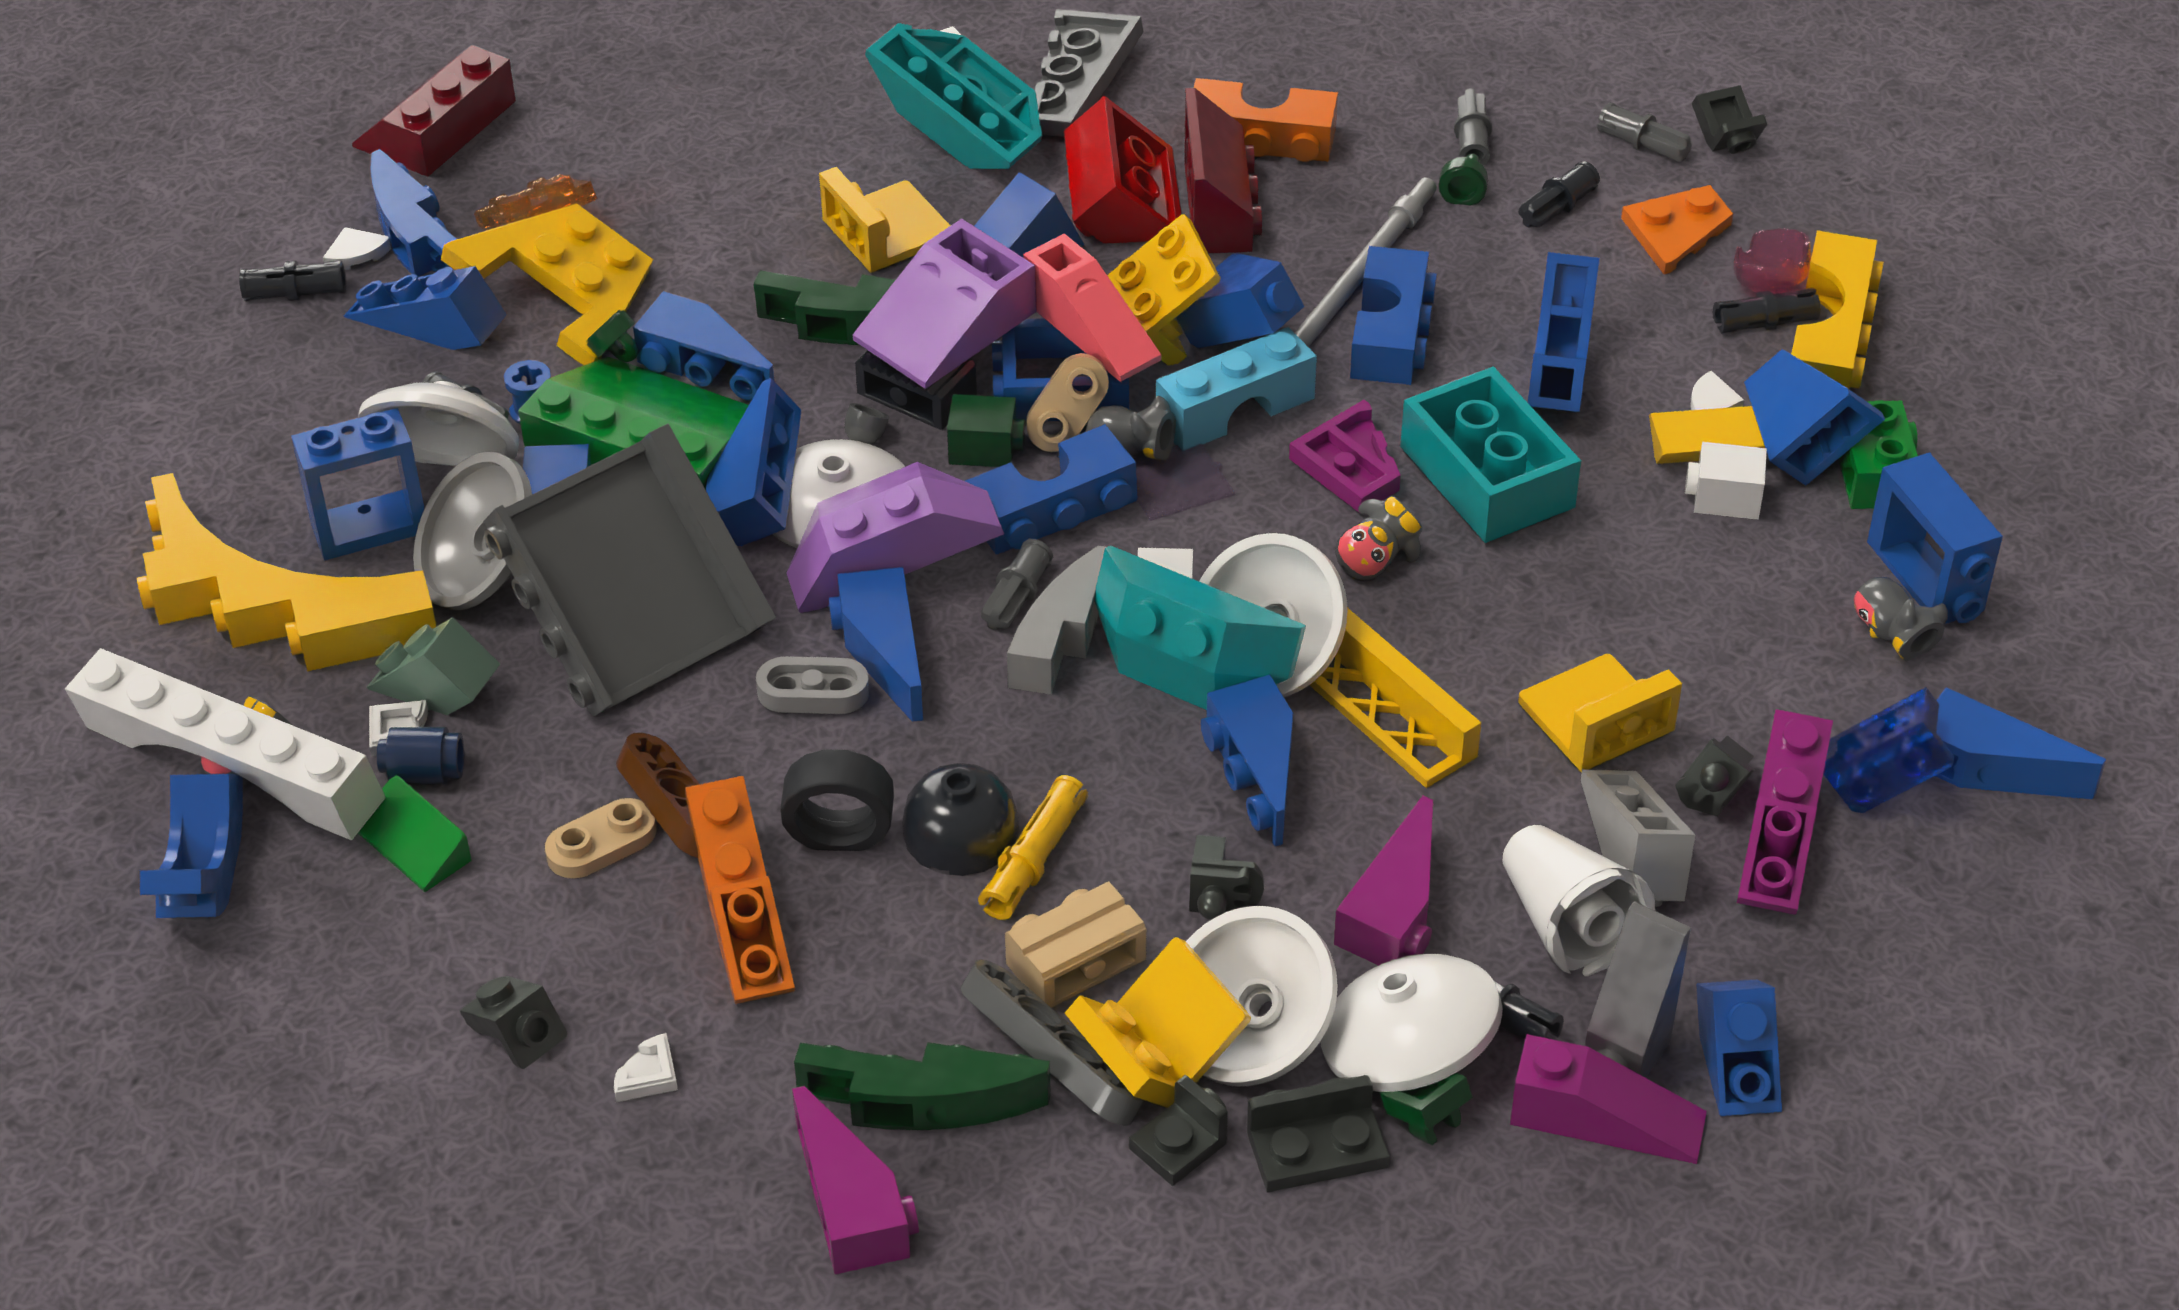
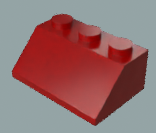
(1119, 176)

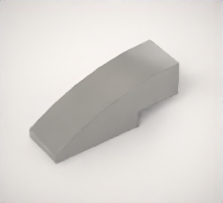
(1056, 626)

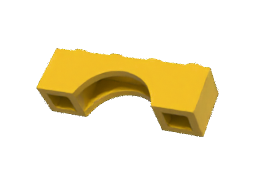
(1841, 274)

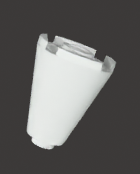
(1572, 896)

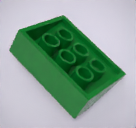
(619, 404)

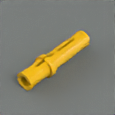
(1025, 860)

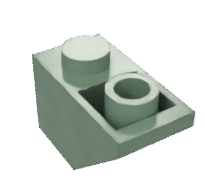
(435, 666)

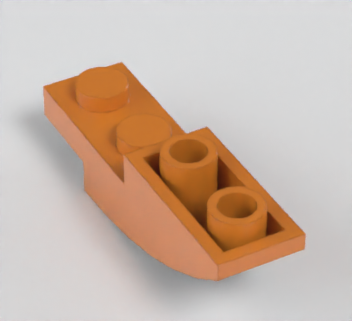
(739, 890)

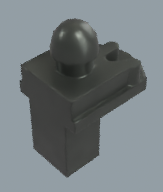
(1715, 776)
(1220, 883)

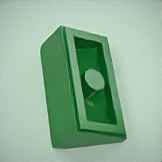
(416, 836)

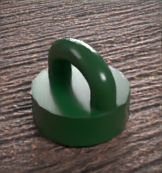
(1463, 181)
(615, 338)

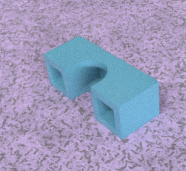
(1271, 369)

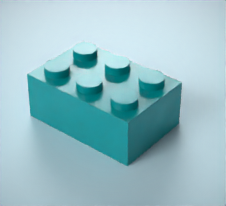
(1490, 454)

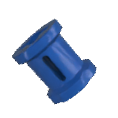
(536, 375)

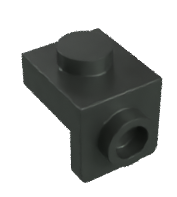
(1728, 120)
(518, 1016)

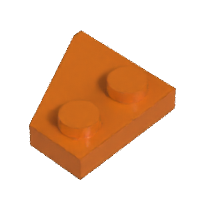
(1677, 224)

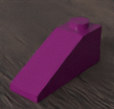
(1389, 903)
(1597, 1100)
(853, 1191)

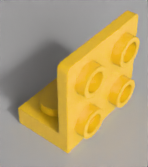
(880, 225)
(1164, 282)
(1602, 710)
(1164, 1025)

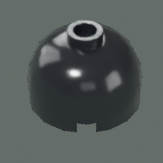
(959, 819)

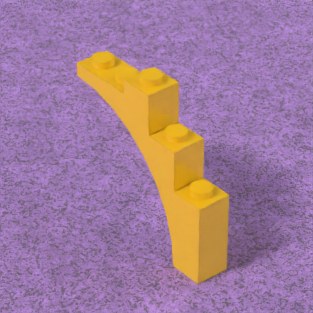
(258, 602)

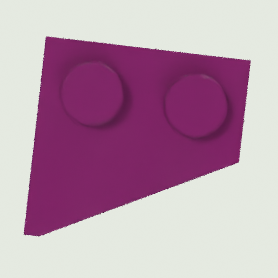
(1348, 457)

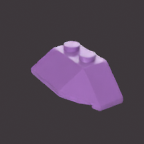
(889, 523)

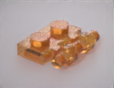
(537, 199)

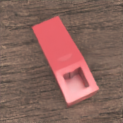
(1088, 308)

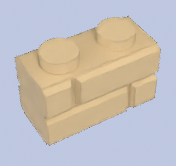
(1076, 944)

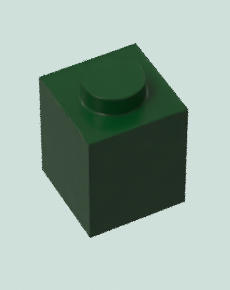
(984, 430)

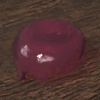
(1774, 262)

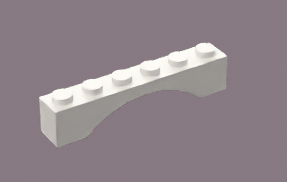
(302, 770)

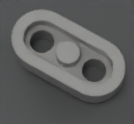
(813, 685)

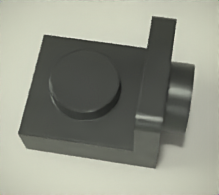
(1183, 1133)

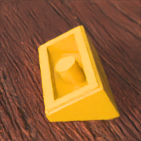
(1680, 434)

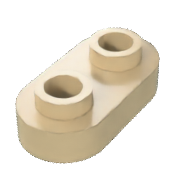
(1065, 403)
(600, 838)

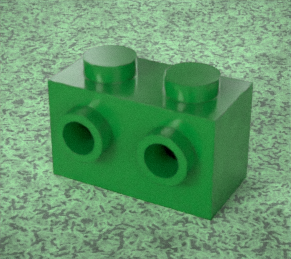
(1886, 444)

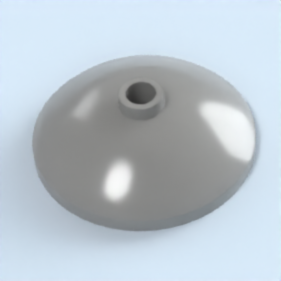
(451, 530)

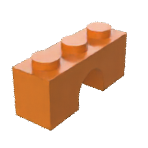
(1296, 129)

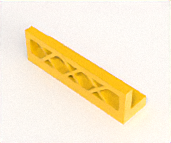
(1404, 692)

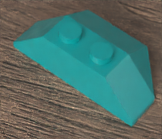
(957, 95)
(1186, 632)

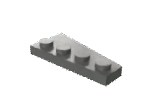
(1081, 64)

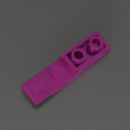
(1785, 812)

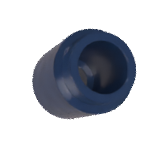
(421, 755)

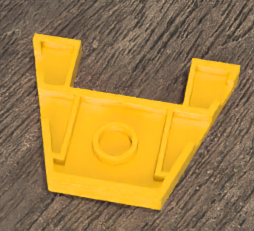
(569, 256)

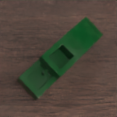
(818, 308)
(944, 1091)

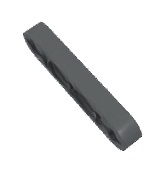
(1051, 1039)

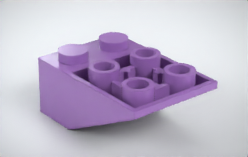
(949, 304)

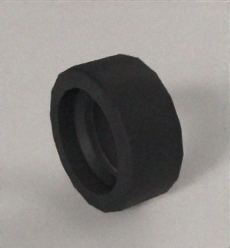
(837, 773)

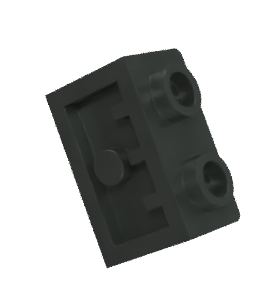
(1315, 1133)

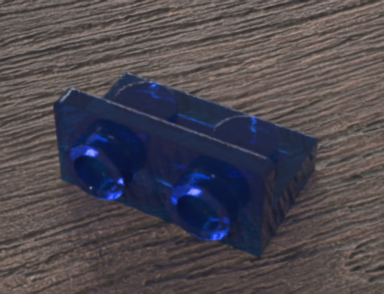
(1887, 753)

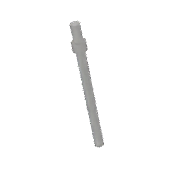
(1402, 215)

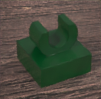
(1429, 1105)

